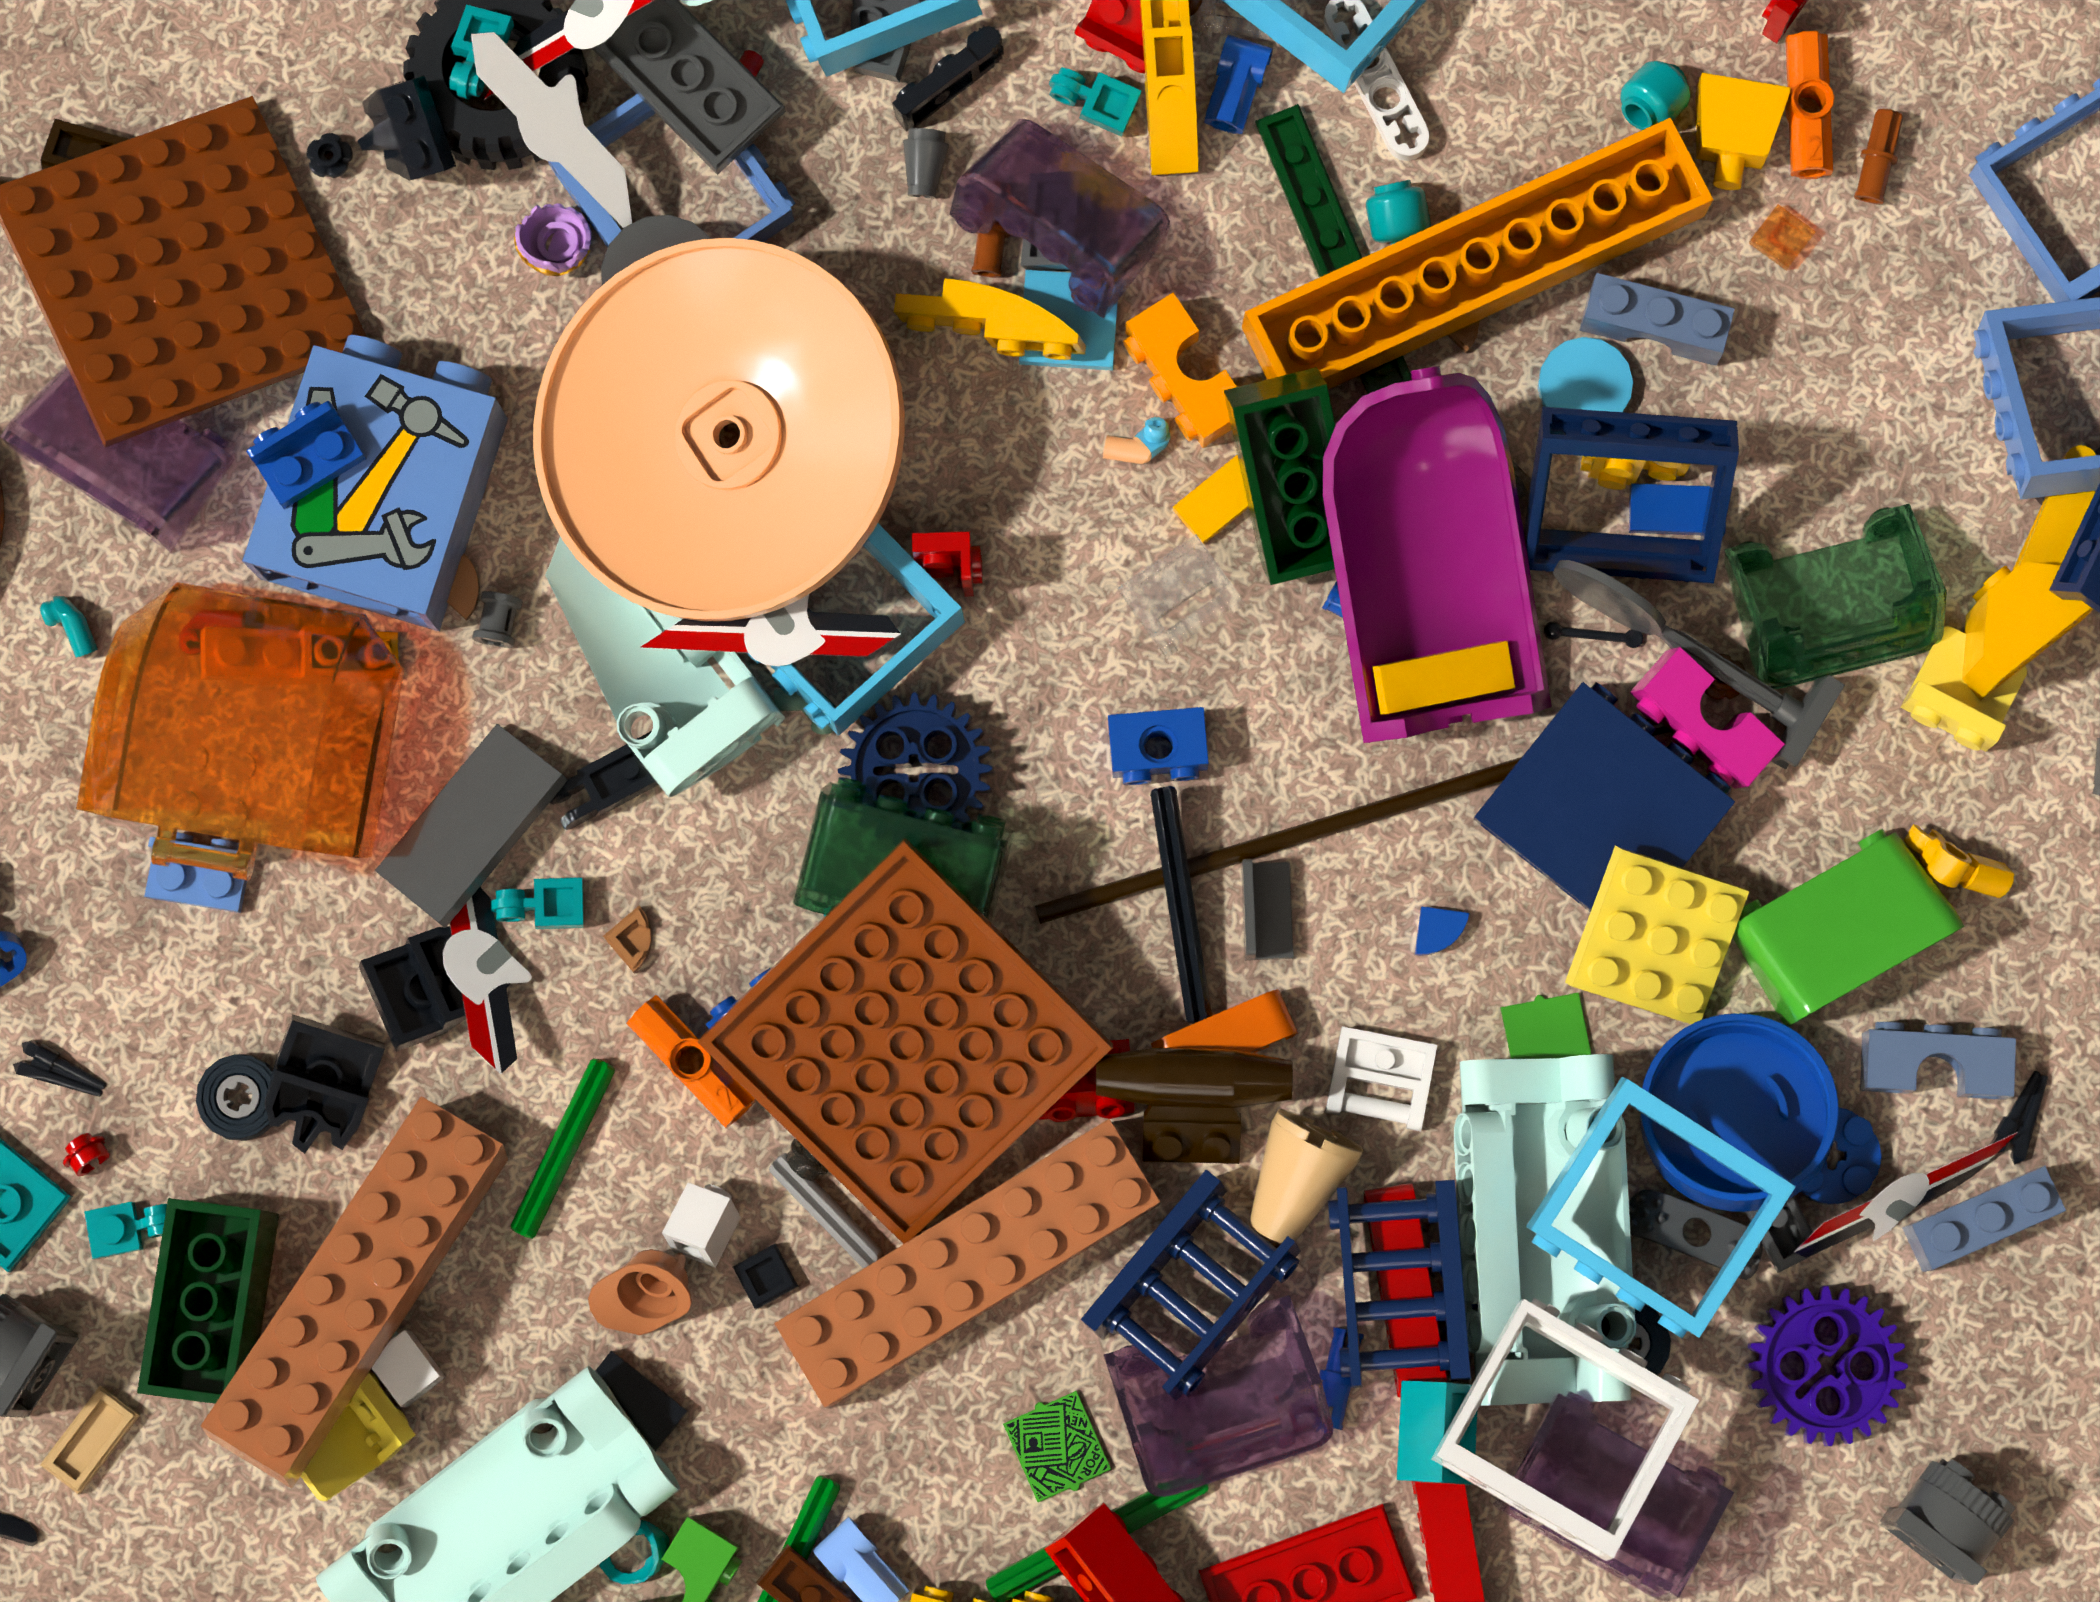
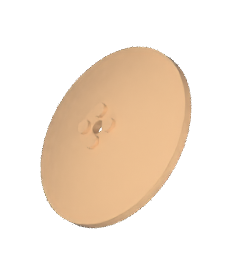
(638, 414)

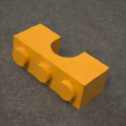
(1159, 339)

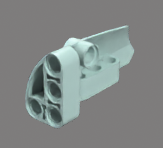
(693, 712)

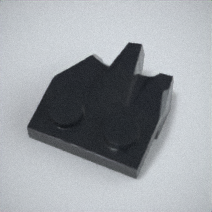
(407, 129)
(414, 989)
(321, 1081)

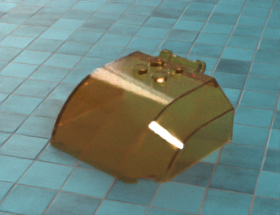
(243, 726)

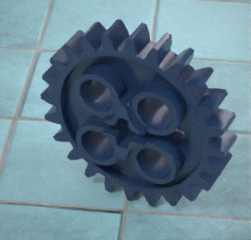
(917, 727)

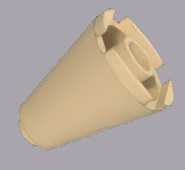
(1298, 1175)

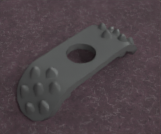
(1662, 1219)

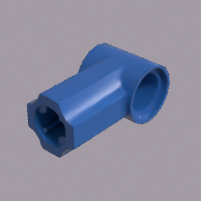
(1239, 76)

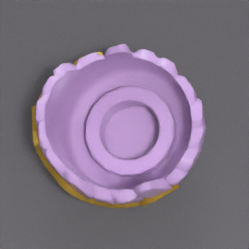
(568, 245)

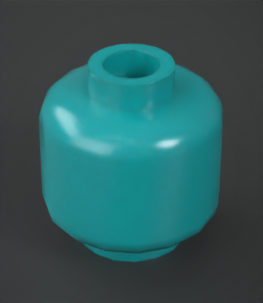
(1654, 94)
(1397, 212)

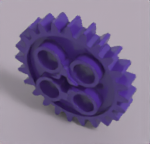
(1857, 1398)

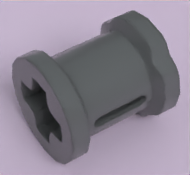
(497, 619)

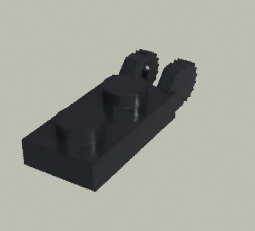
(948, 78)
(609, 784)

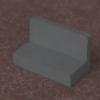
(1267, 910)

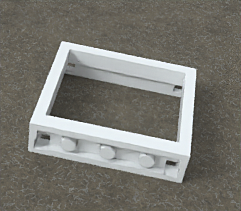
(1625, 1367)

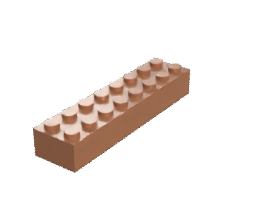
(967, 1264)
(355, 1292)

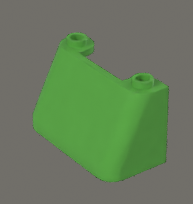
(1843, 927)

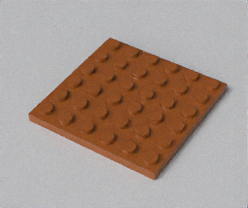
(176, 269)
(905, 1042)

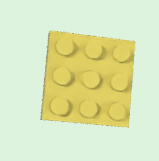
(1656, 936)

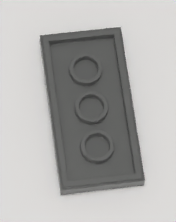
(691, 81)
(471, 825)

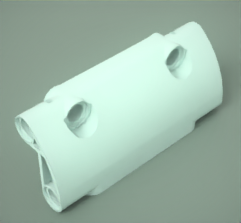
(1509, 1149)

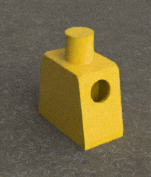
(1736, 124)

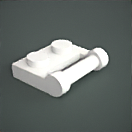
(1384, 1062)

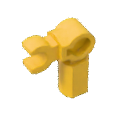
(1954, 867)

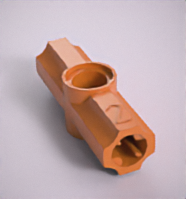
(1809, 132)
(669, 1040)

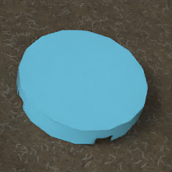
(1585, 376)

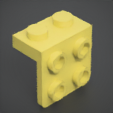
(1946, 701)
(359, 1441)

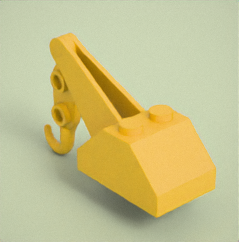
(2014, 608)

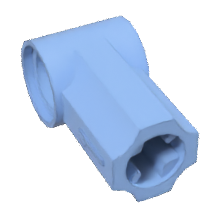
(855, 1561)

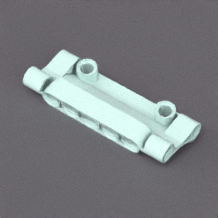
(515, 1510)

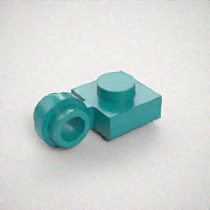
(474, 21)
(1107, 103)
(555, 903)
(117, 1229)

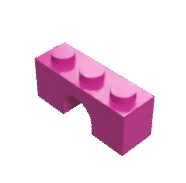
(1673, 696)

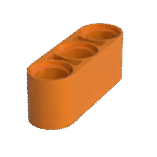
(1242, 1028)

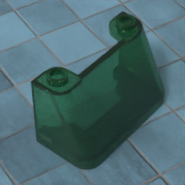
(1839, 602)

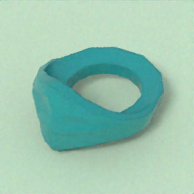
(659, 1544)

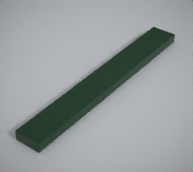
(1317, 212)

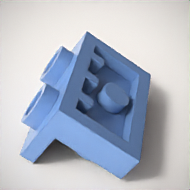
(194, 884)

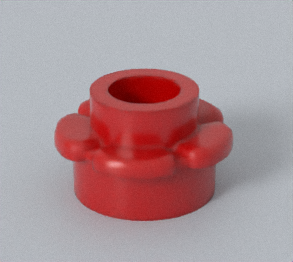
(84, 1150)

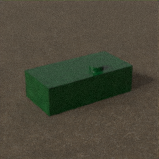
(1280, 447)
(206, 1298)

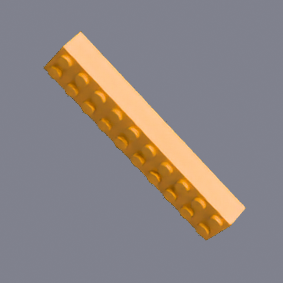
(1482, 259)

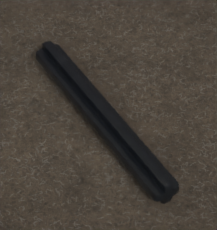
(1181, 904)

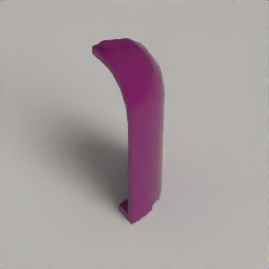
(1430, 545)

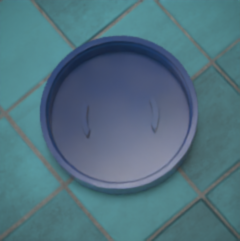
(1753, 1089)

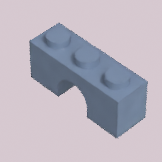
(1683, 323)
(1980, 1060)
(1984, 1219)

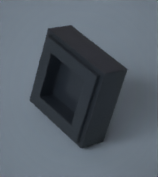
(765, 1276)

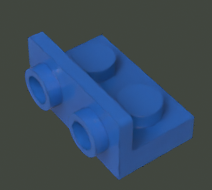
(305, 452)

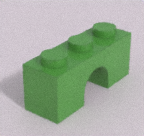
(702, 1559)

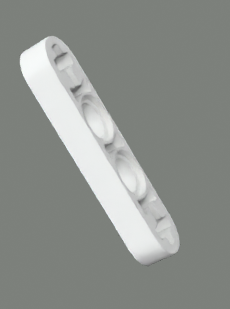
(1382, 75)

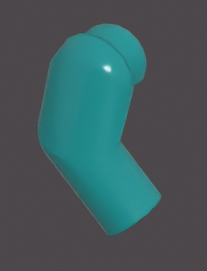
(73, 621)

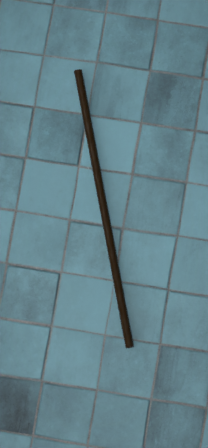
(1287, 838)

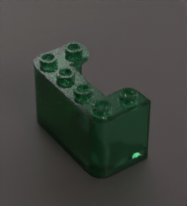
(857, 833)

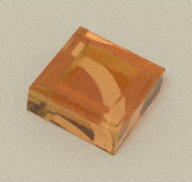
(1782, 237)

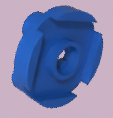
(1854, 1174)

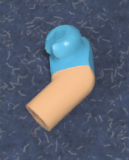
(1142, 446)

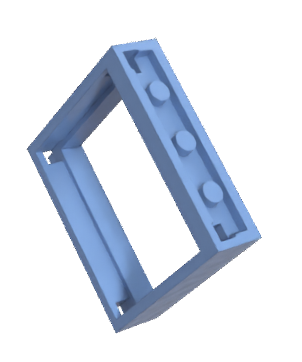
(1997, 158)
(750, 162)
(2002, 385)

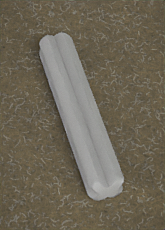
(827, 1213)

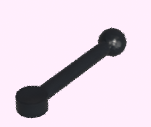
(1631, 638)

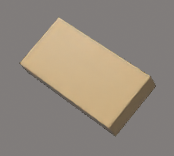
(90, 1439)

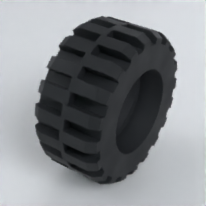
(475, 132)

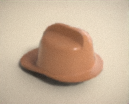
(642, 1293)

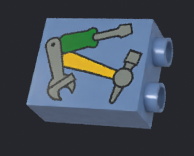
(403, 517)

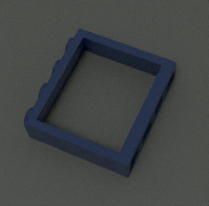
(1633, 438)

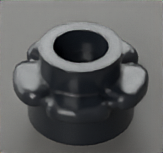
(329, 167)

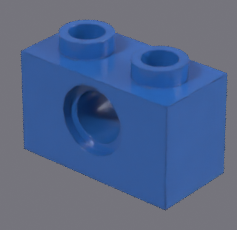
(1180, 727)

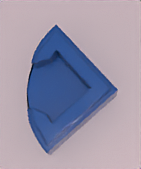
(1438, 929)

